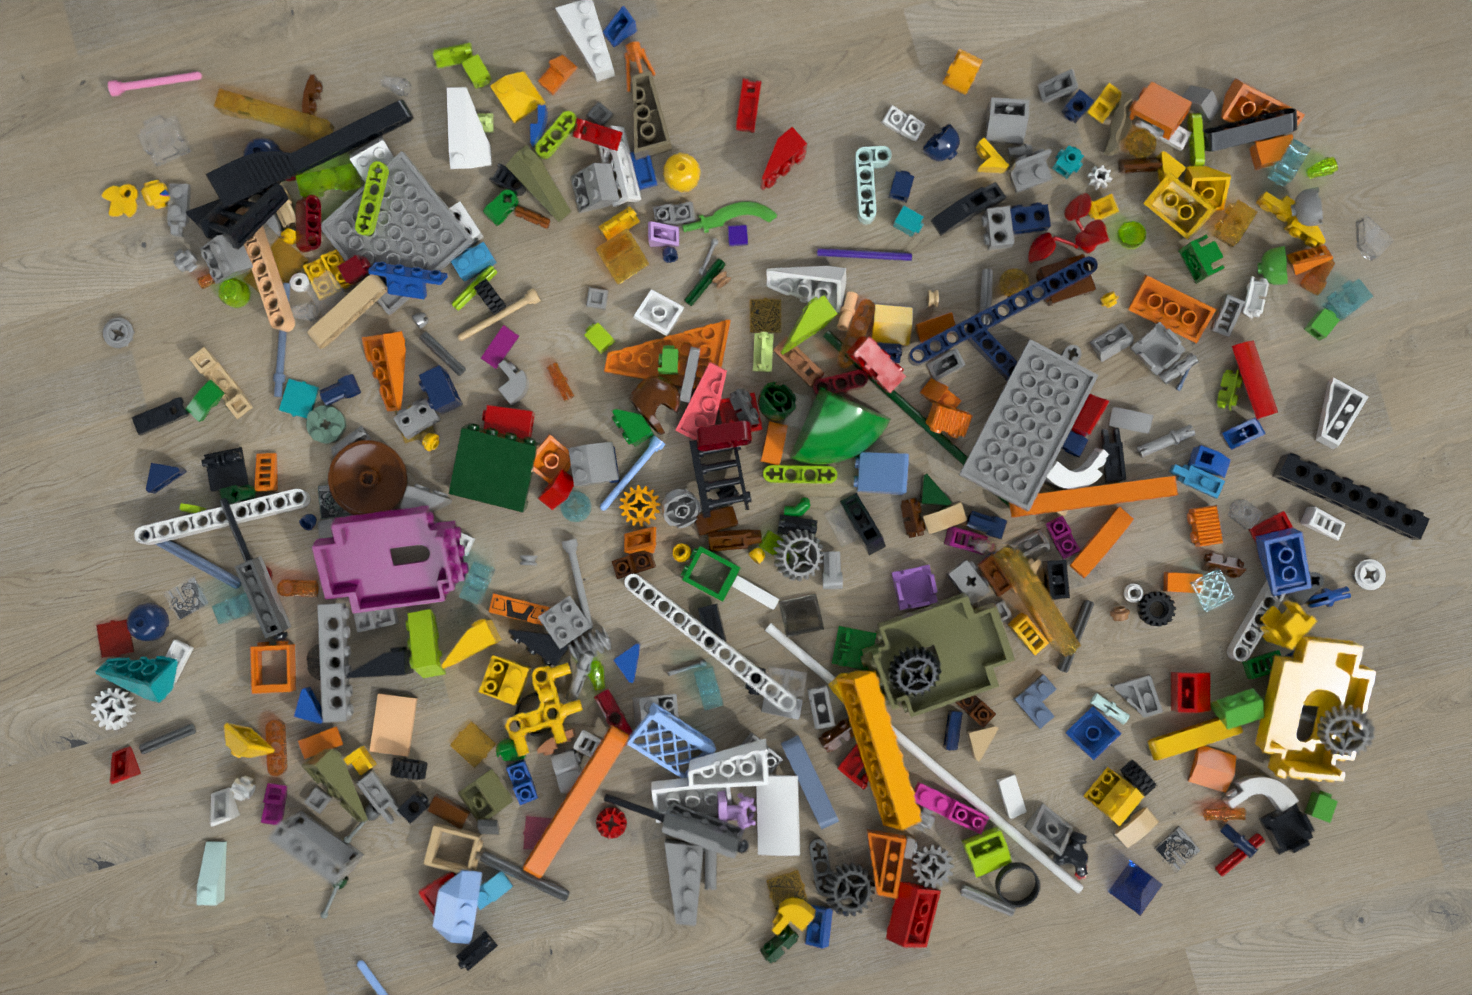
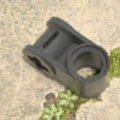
(1302, 596)

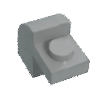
(517, 386)

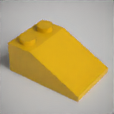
(1180, 206)
(479, 637)

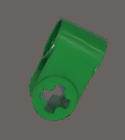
(499, 208)

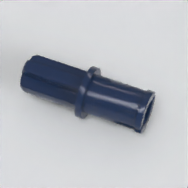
(1238, 840)

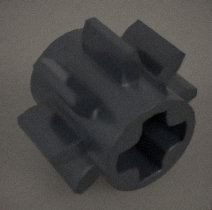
(727, 492)

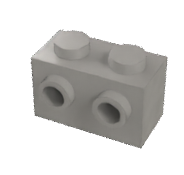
(416, 418)

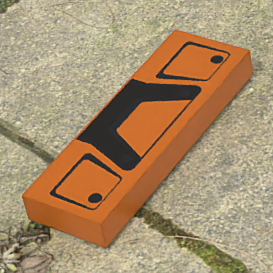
(517, 608)

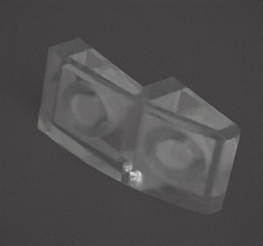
(988, 545)

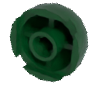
(776, 401)

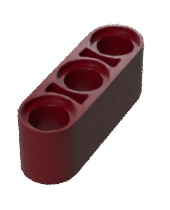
(308, 215)
(848, 378)
(724, 436)

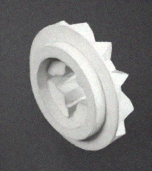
(1378, 575)

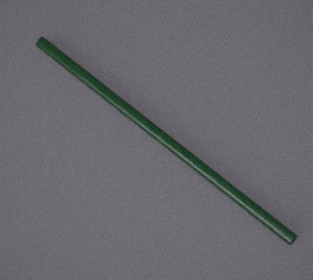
(909, 410)

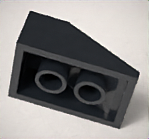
(387, 664)

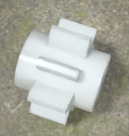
(1097, 173)
(243, 788)

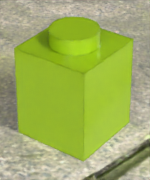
(477, 71)
(599, 337)

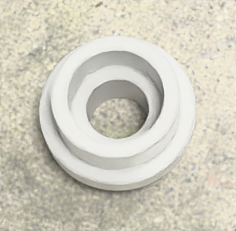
(305, 281)
(1139, 593)

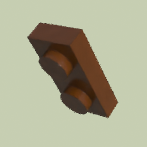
(994, 575)

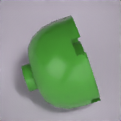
(1274, 266)

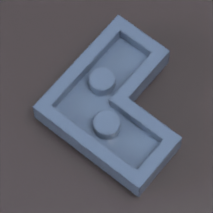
(1031, 700)

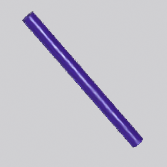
(864, 254)

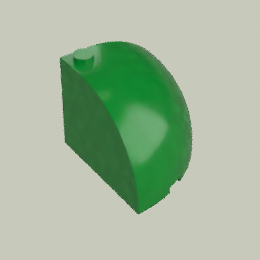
(837, 430)

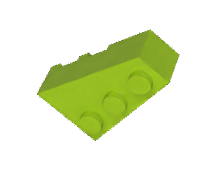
(424, 643)

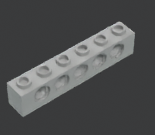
(331, 711)

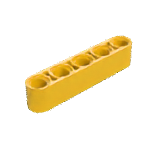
(1190, 738)

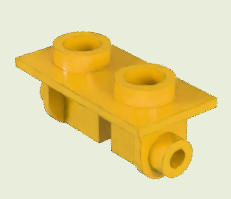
(618, 223)

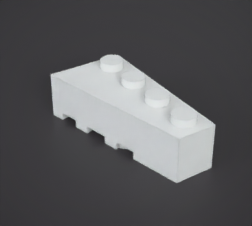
(585, 30)

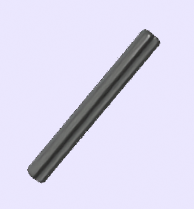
(517, 872)

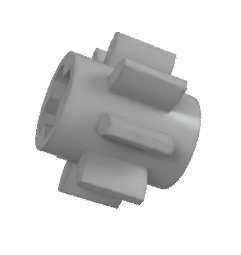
(185, 260)
(927, 819)

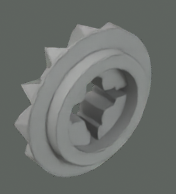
(111, 337)

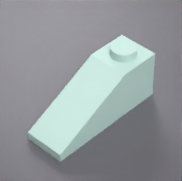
(212, 874)

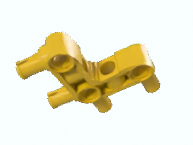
(539, 718)

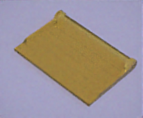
(287, 260)

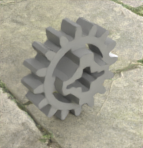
(940, 866)

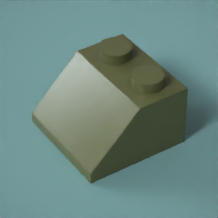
(486, 796)

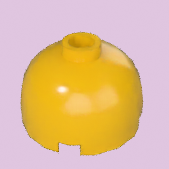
(681, 172)

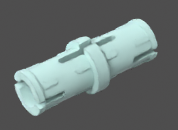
(1120, 715)

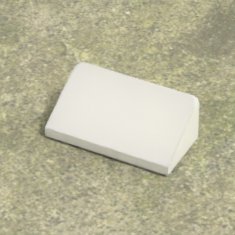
(1011, 796)

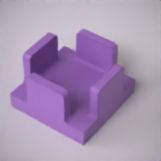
(914, 587)

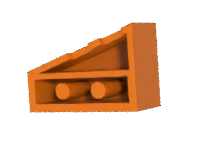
(887, 860)

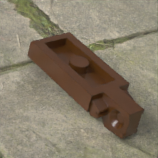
(733, 539)

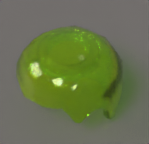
(1131, 235)
(234, 293)

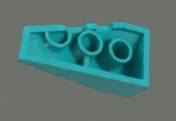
(144, 677)

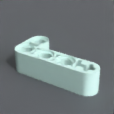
(868, 185)

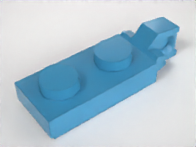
(1198, 480)

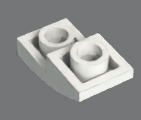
(903, 124)

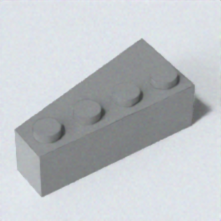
(684, 870)

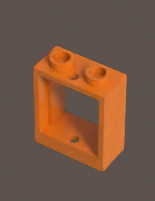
(256, 668)

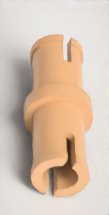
(847, 311)

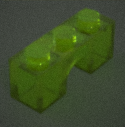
(340, 177)

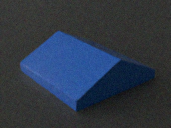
(1093, 733)

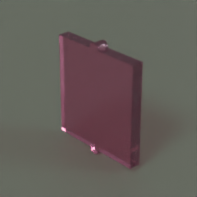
(533, 830)

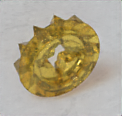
(1148, 140)
(1013, 274)

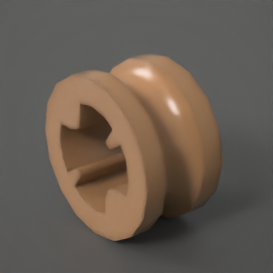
(721, 280)

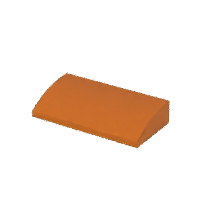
(1172, 308)

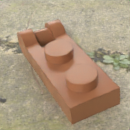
(799, 363)

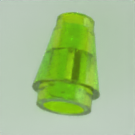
(1322, 168)
(597, 675)

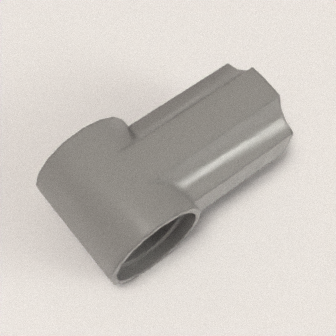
(832, 575)

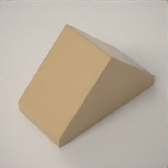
(980, 739)

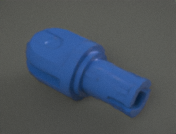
(1329, 597)

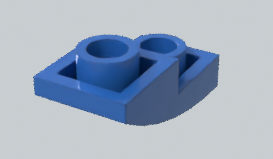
(522, 782)

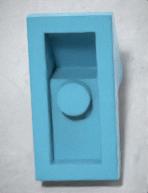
(493, 889)

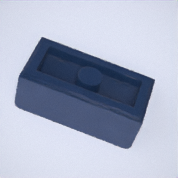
(952, 730)

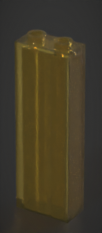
(1037, 600)

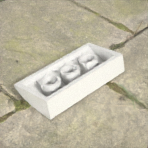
(679, 792)
(778, 816)

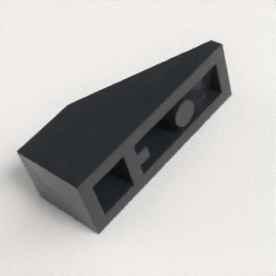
(863, 524)

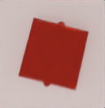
(114, 638)

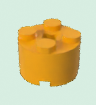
(962, 71)

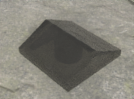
(801, 615)

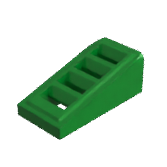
(1249, 669)

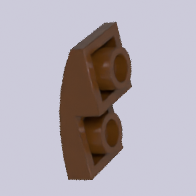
(311, 93)
(719, 519)
(633, 564)
(977, 710)

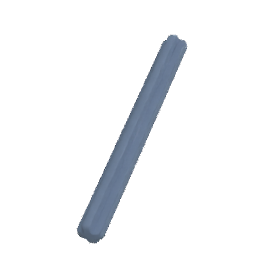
(198, 562)

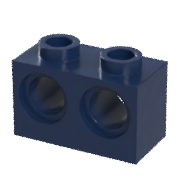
(1029, 223)

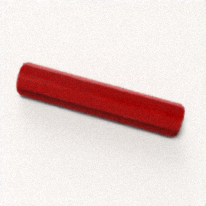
(1237, 856)

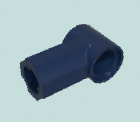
(345, 388)
(992, 526)

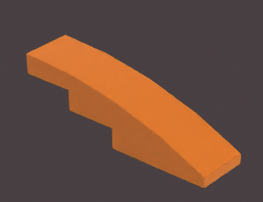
(1101, 542)

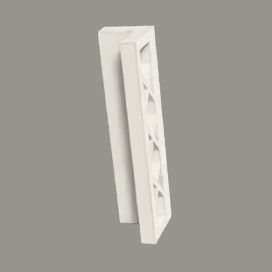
(622, 164)

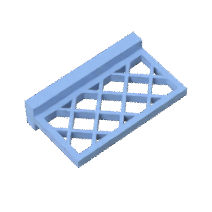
(677, 727)

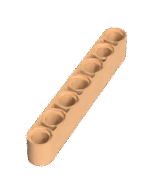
(270, 277)

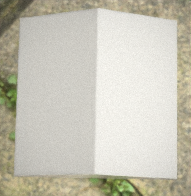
(659, 312)

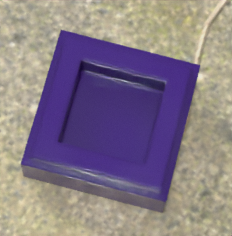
(738, 235)

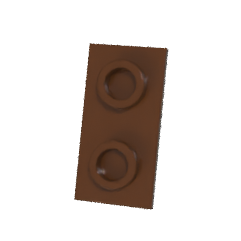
(913, 511)
(1231, 567)
(830, 738)

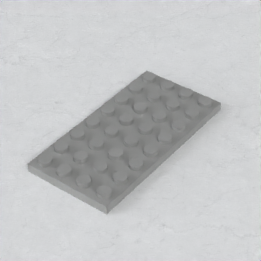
(1028, 425)

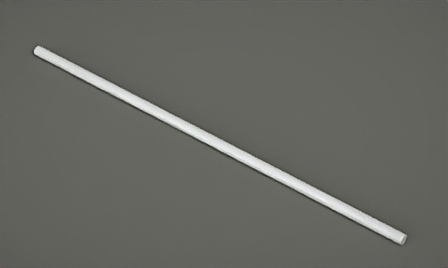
(939, 771)

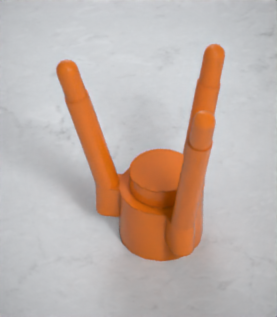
(635, 53)

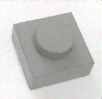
(911, 846)

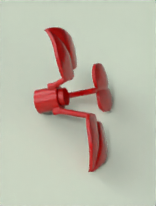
(1087, 240)

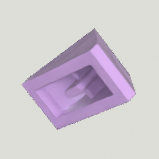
(662, 235)

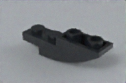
(967, 208)

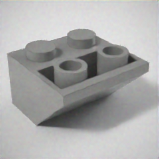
(1006, 120)
(594, 187)
(224, 260)
(420, 496)
(641, 709)

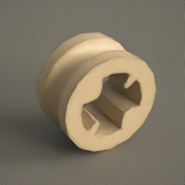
(932, 298)

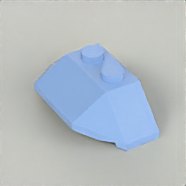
(458, 907)

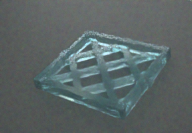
(1206, 578)

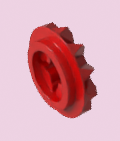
(619, 818)

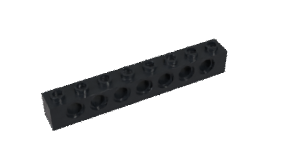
(1415, 521)

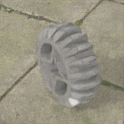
(794, 561)
(1345, 746)

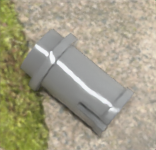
(1016, 152)

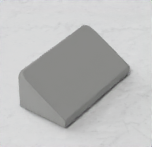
(1112, 342)
(1033, 545)
(770, 708)

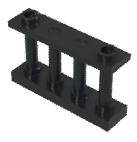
(248, 223)
(705, 486)

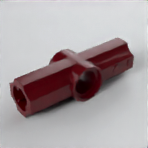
(608, 706)

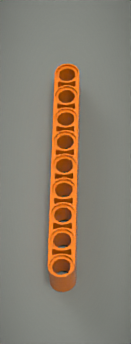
(1099, 496)
(575, 802)

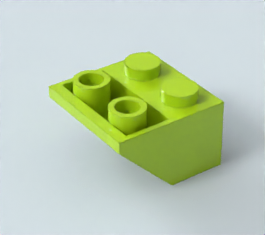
(987, 851)

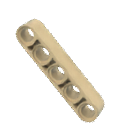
(347, 310)

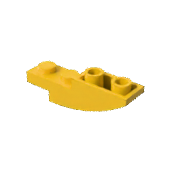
(1282, 209)

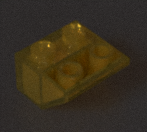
(622, 256)

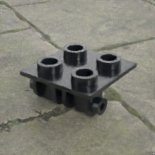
(225, 468)

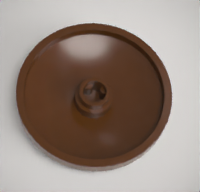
(367, 477)

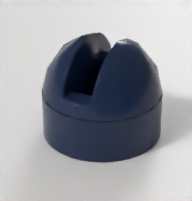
(670, 255)
(308, 522)

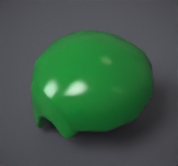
(507, 750)

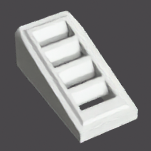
(1310, 520)
(577, 746)

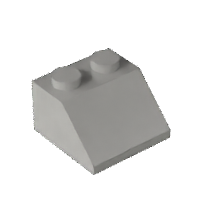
(593, 464)

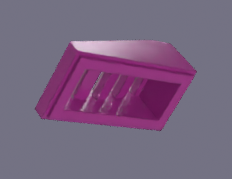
(954, 536)

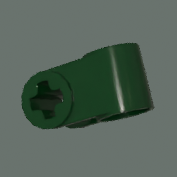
(237, 494)

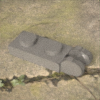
(378, 795)

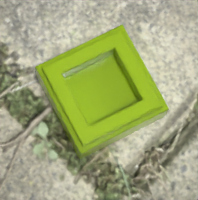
(191, 508)

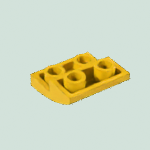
(326, 262)

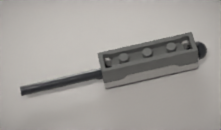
(258, 585)
(693, 827)

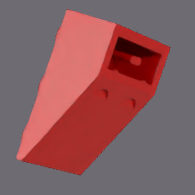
(787, 151)

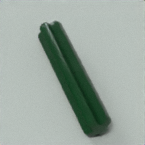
(704, 282)

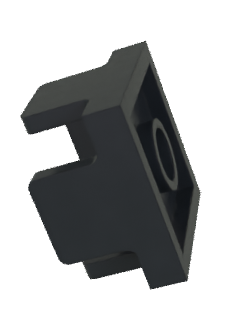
(1288, 829)

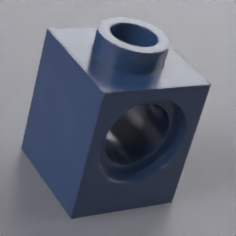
(1080, 99)
(901, 186)

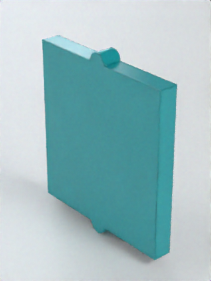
(298, 398)

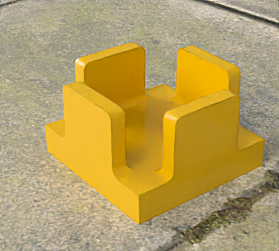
(1288, 627)

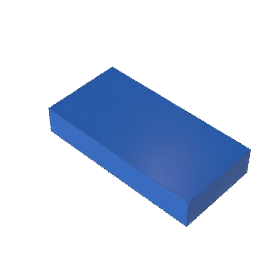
(643, 171)

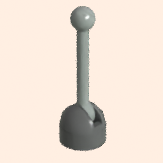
(371, 814)

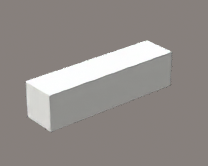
(755, 592)

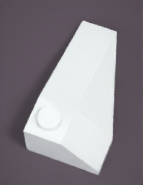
(465, 132)
(810, 283)

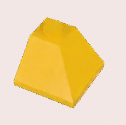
(517, 95)
(1209, 183)
(245, 742)

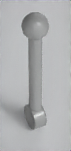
(702, 270)
(702, 663)

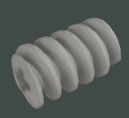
(594, 643)

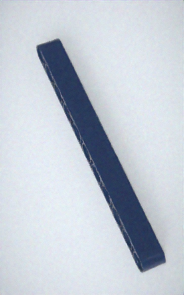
(1011, 308)

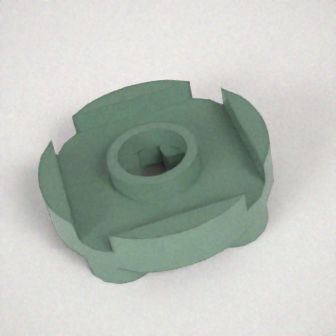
(335, 430)

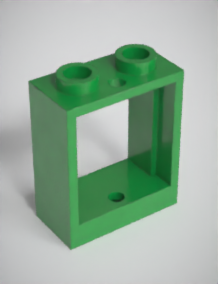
(728, 582)

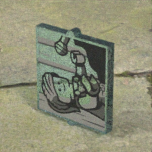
(328, 506)

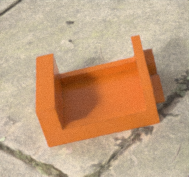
(1160, 108)

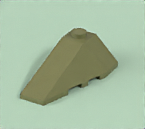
(536, 178)
(332, 772)

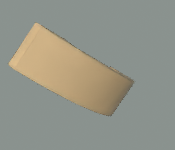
(213, 370)

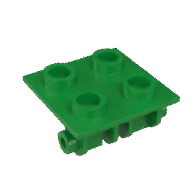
(850, 645)

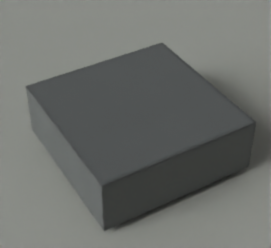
(599, 114)
(488, 827)

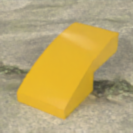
(1105, 103)

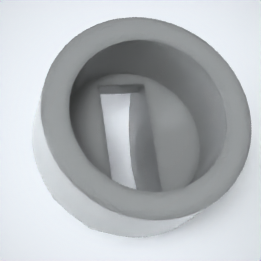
(420, 320)

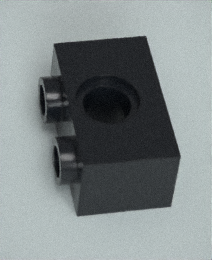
(1056, 579)

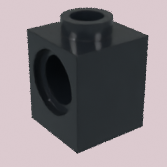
(406, 810)

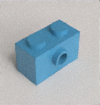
(473, 261)

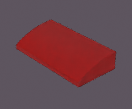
(1255, 379)

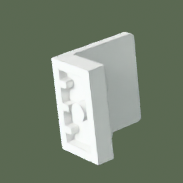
(369, 153)

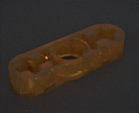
(281, 761)

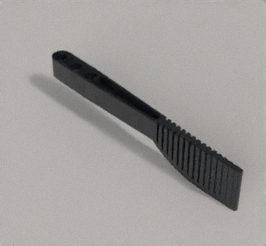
(261, 170)

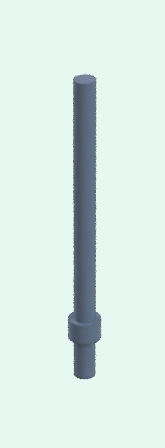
(279, 376)

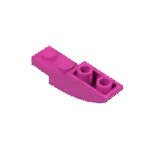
(950, 808)

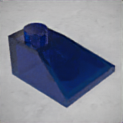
(1135, 888)

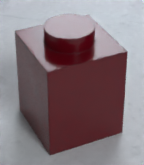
(355, 269)

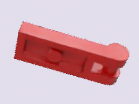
(748, 106)
(597, 134)

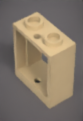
(433, 846)

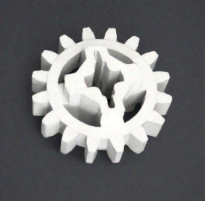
(107, 715)

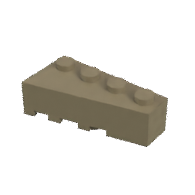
(649, 123)

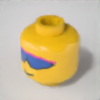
(155, 194)

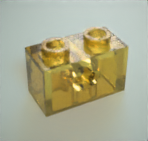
(1242, 215)

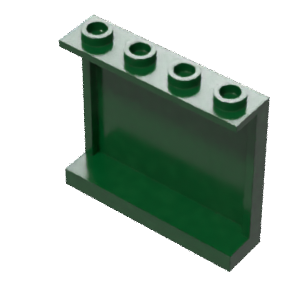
(493, 467)

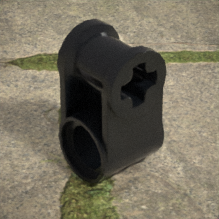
(506, 179)

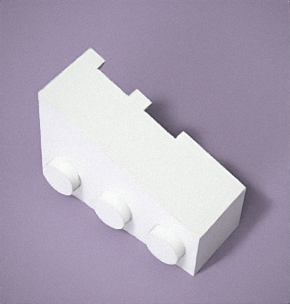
(1338, 412)

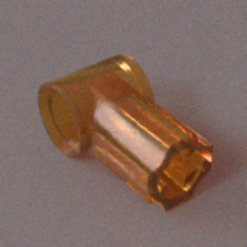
(1316, 279)
(300, 588)

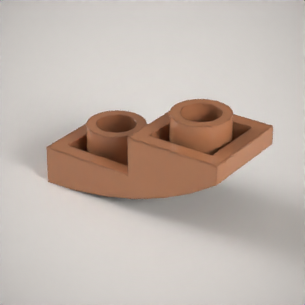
(550, 745)

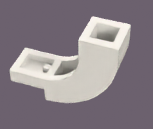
(1080, 477)
(1275, 791)

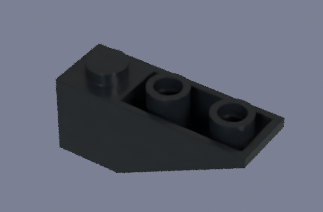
(540, 644)

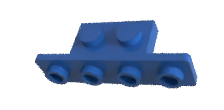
(407, 280)

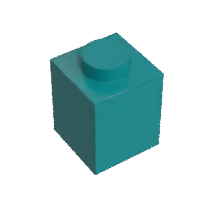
(908, 221)

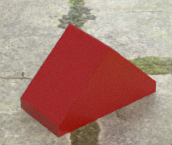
(557, 490)
(123, 765)

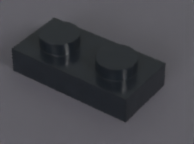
(711, 618)

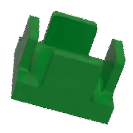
(1200, 258)

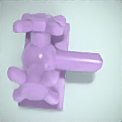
(735, 812)

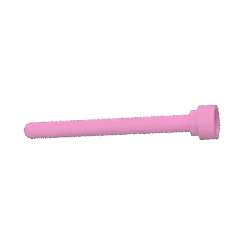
(116, 88)

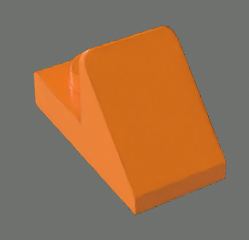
(559, 71)
(937, 392)
(640, 540)

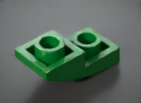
(204, 400)

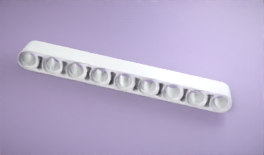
(213, 516)

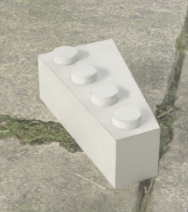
(731, 767)

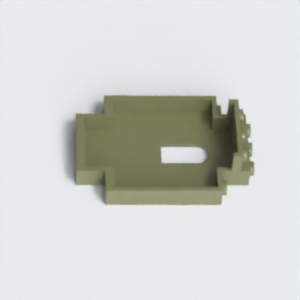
(966, 643)

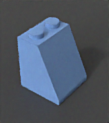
(881, 473)

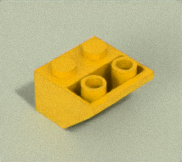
(505, 679)
(1113, 796)

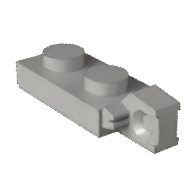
(177, 208)

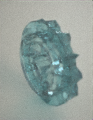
(582, 513)

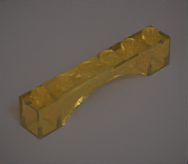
(254, 109)

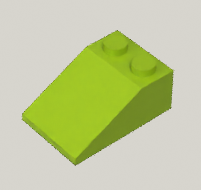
(812, 320)

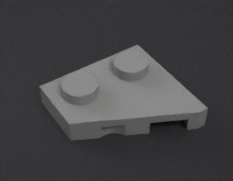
(1141, 695)

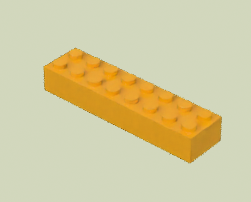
(879, 749)

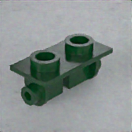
(773, 949)

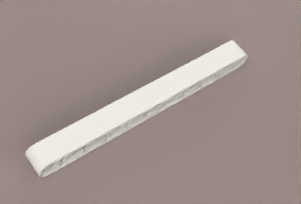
(700, 639)

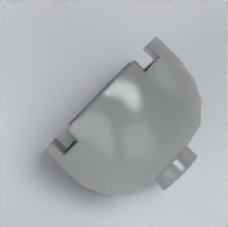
(1308, 207)
(680, 508)

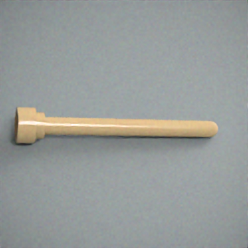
(530, 298)

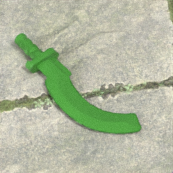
(729, 212)

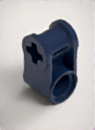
(1074, 444)

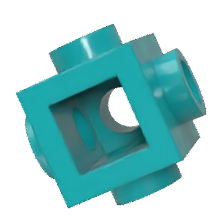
(1068, 161)

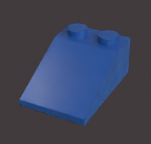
(1284, 561)

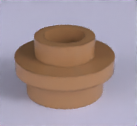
(1120, 613)

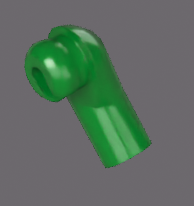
(798, 510)

